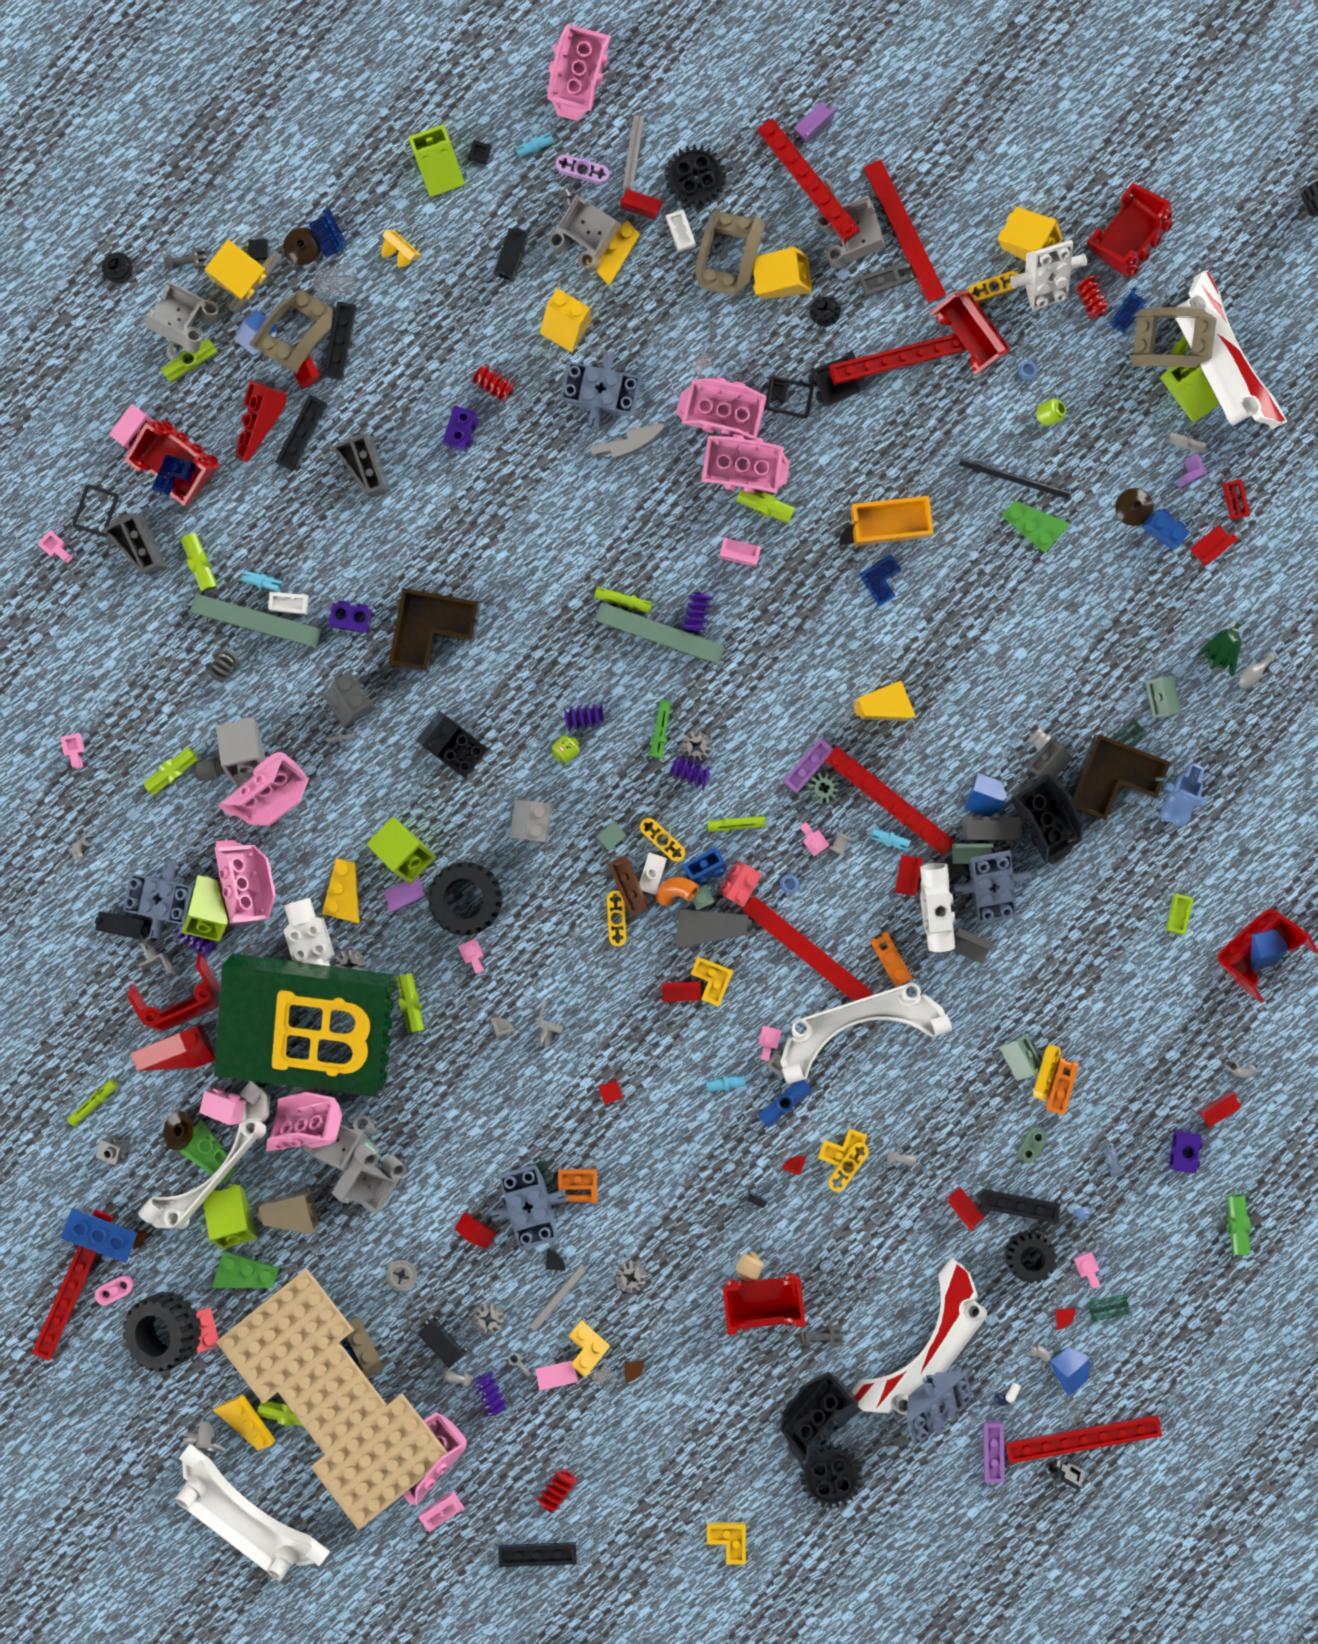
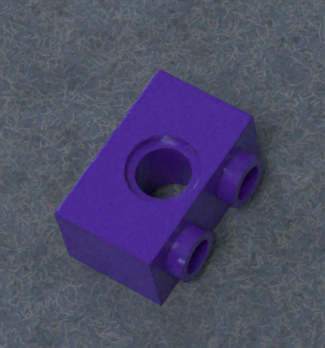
(1180, 1141)

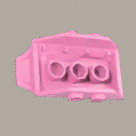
(577, 71)
(722, 407)
(744, 464)
(269, 793)
(245, 882)
(305, 1121)
(452, 1441)

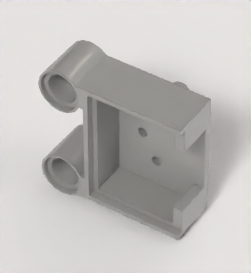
(589, 228)
(862, 244)
(177, 314)
(342, 1150)
(368, 1184)

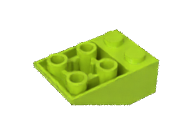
(436, 160)
(1191, 390)

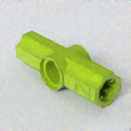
(178, 367)
(766, 504)
(198, 562)
(170, 771)
(409, 1002)
(278, 1411)

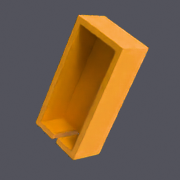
(891, 520)

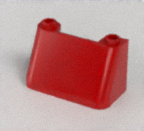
(763, 1303)

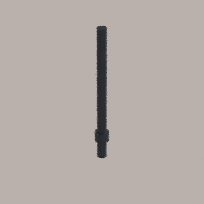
(978, 467)

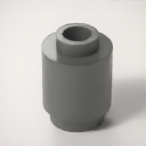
(208, 769)

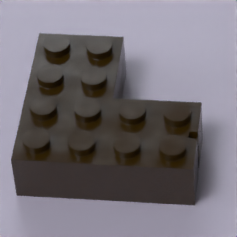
(422, 619)
(1111, 766)

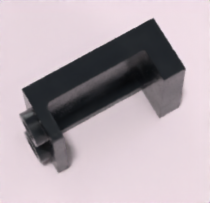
(828, 392)

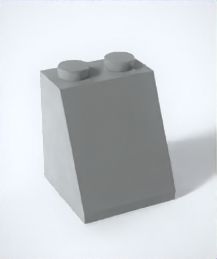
(240, 747)
(531, 821)

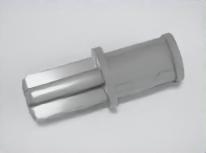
(1186, 442)

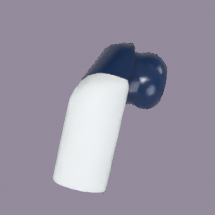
(1009, 1397)

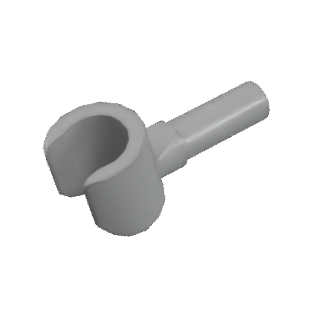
(519, 1364)

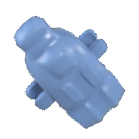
(1183, 796)

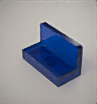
(328, 234)
(1125, 314)

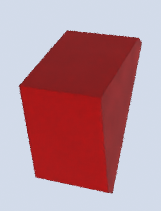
(475, 1231)

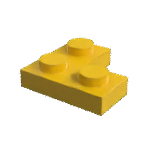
(717, 979)
(834, 1153)
(592, 1348)
(733, 1536)

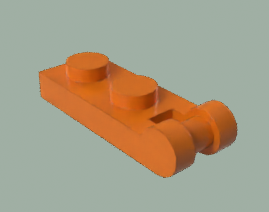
(891, 960)
(1061, 1086)

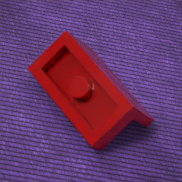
(640, 204)
(307, 373)
(1213, 545)
(908, 875)
(681, 991)
(1219, 1108)
(964, 1208)

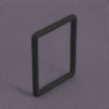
(785, 411)
(81, 504)

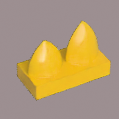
(395, 242)

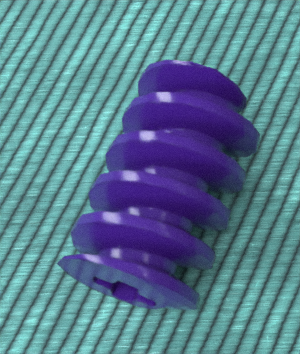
(696, 615)
(584, 717)
(690, 772)
(203, 945)
(489, 1394)

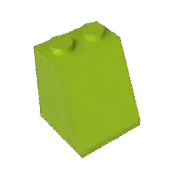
(401, 850)
(206, 911)
(229, 1217)

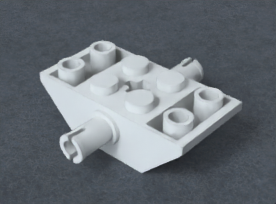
(1048, 274)

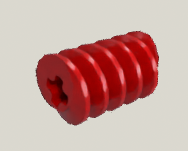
(1091, 298)
(493, 384)
(557, 1490)

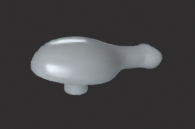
(1253, 673)

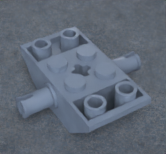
(582, 385)
(992, 886)
(158, 898)
(531, 1225)
(935, 1403)

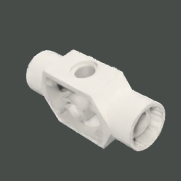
(936, 907)
(307, 934)

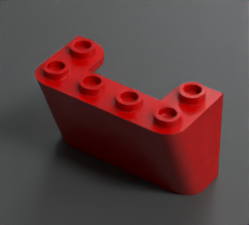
(1133, 231)
(161, 439)

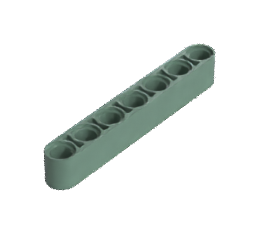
(255, 620)
(660, 633)

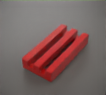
(1236, 502)

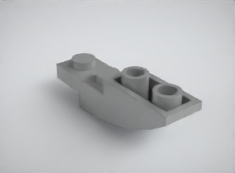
(637, 440)

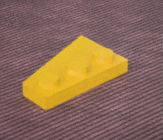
(617, 252)
(342, 892)
(245, 1421)

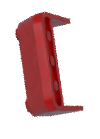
(973, 329)
(1237, 953)
(204, 1000)

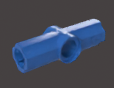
(775, 1111)

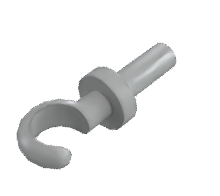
(340, 737)

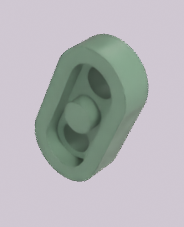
(1031, 1144)

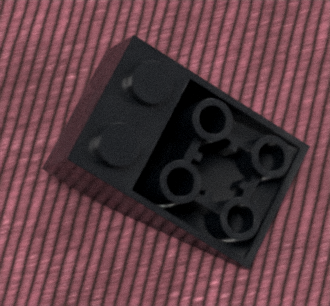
(452, 744)

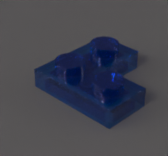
(170, 470)
(876, 577)

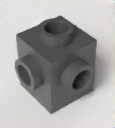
(113, 1150)

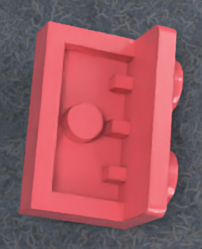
(739, 883)
(208, 1330)

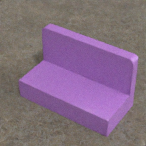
(814, 122)
(1195, 468)
(404, 894)

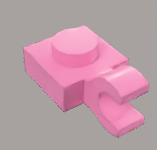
(54, 546)
(73, 747)
(815, 841)
(471, 953)
(769, 1039)
(1087, 1266)

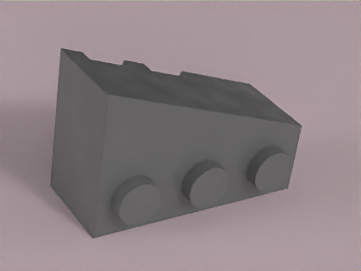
(364, 463)
(137, 543)
(991, 829)

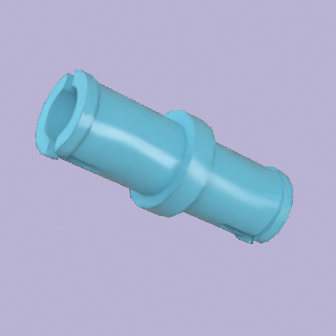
(534, 145)
(262, 581)
(890, 839)
(725, 1083)

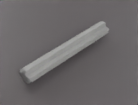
(633, 152)
(269, 264)

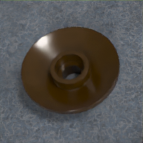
(305, 254)
(1126, 511)
(178, 1130)

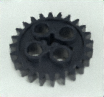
(701, 192)
(848, 1472)

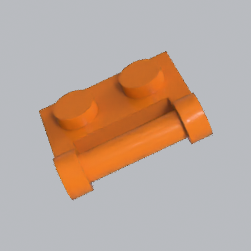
(578, 1179)

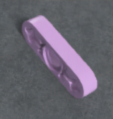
(579, 162)

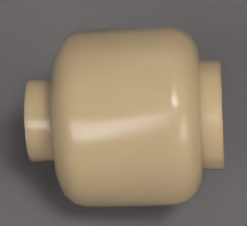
(749, 1266)

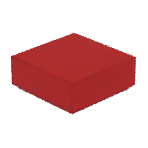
(610, 1092)

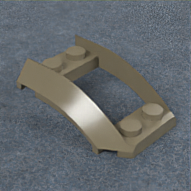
(734, 226)
(1146, 334)
(281, 352)
(364, 1348)

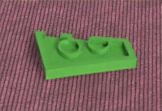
(1035, 525)
(207, 1151)
(243, 1272)

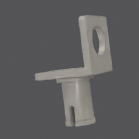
(154, 958)
(548, 1028)
(203, 1439)

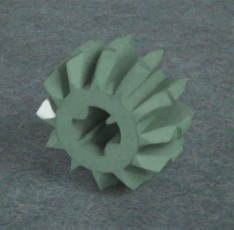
(826, 782)

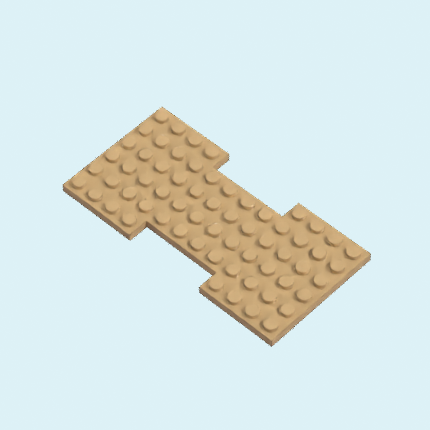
(368, 1445)

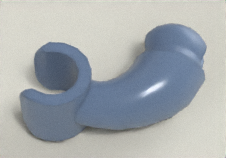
(1111, 1155)

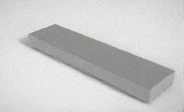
(557, 1298)

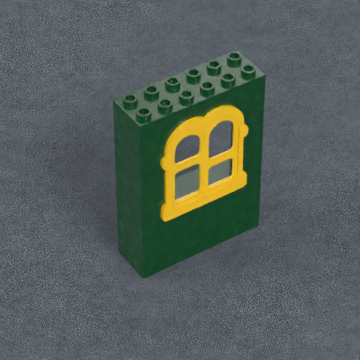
(256, 1023)

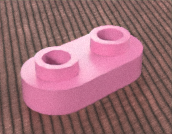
(114, 1289)

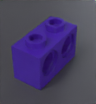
(349, 622)

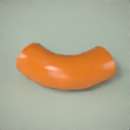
(676, 887)

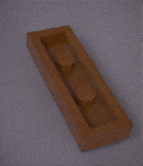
(628, 886)

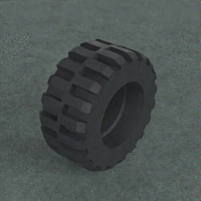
(491, 898)
(143, 1340)

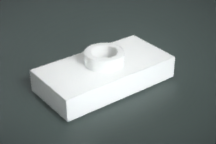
(680, 231)
(288, 603)
(652, 873)

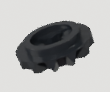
(111, 262)
(831, 317)

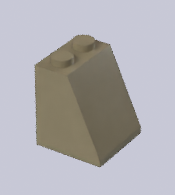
(290, 1212)

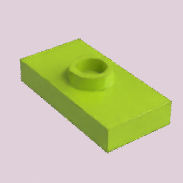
(1179, 914)

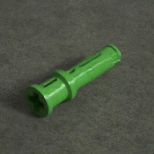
(658, 739)

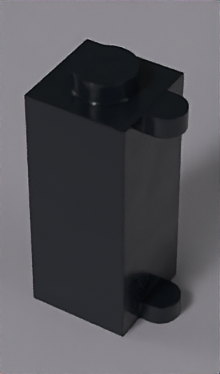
(511, 254)
(122, 925)
(441, 1341)

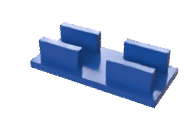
(99, 1235)

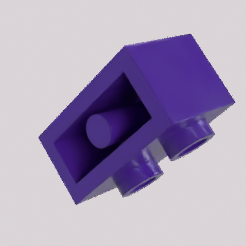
(460, 429)

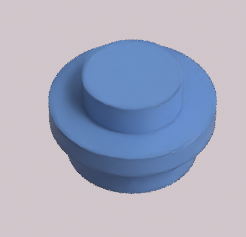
(1027, 370)
(789, 883)
(1082, 1213)

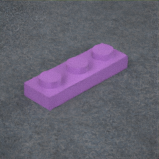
(807, 765)
(993, 1452)

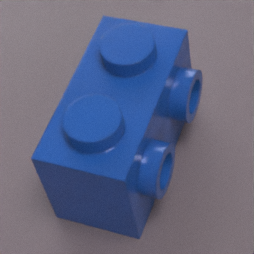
(1166, 528)
(705, 867)

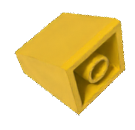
(1028, 232)
(235, 271)
(781, 274)
(565, 320)
(885, 704)

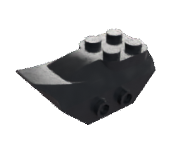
(1049, 817)
(816, 1414)

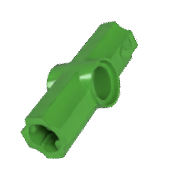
(1239, 1224)

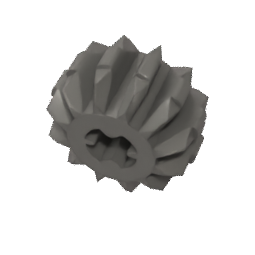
(223, 666)

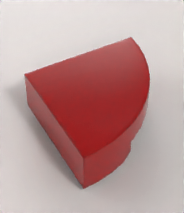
(794, 1164)
(1064, 1317)

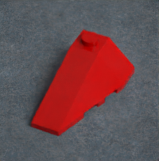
(263, 410)
(179, 1051)

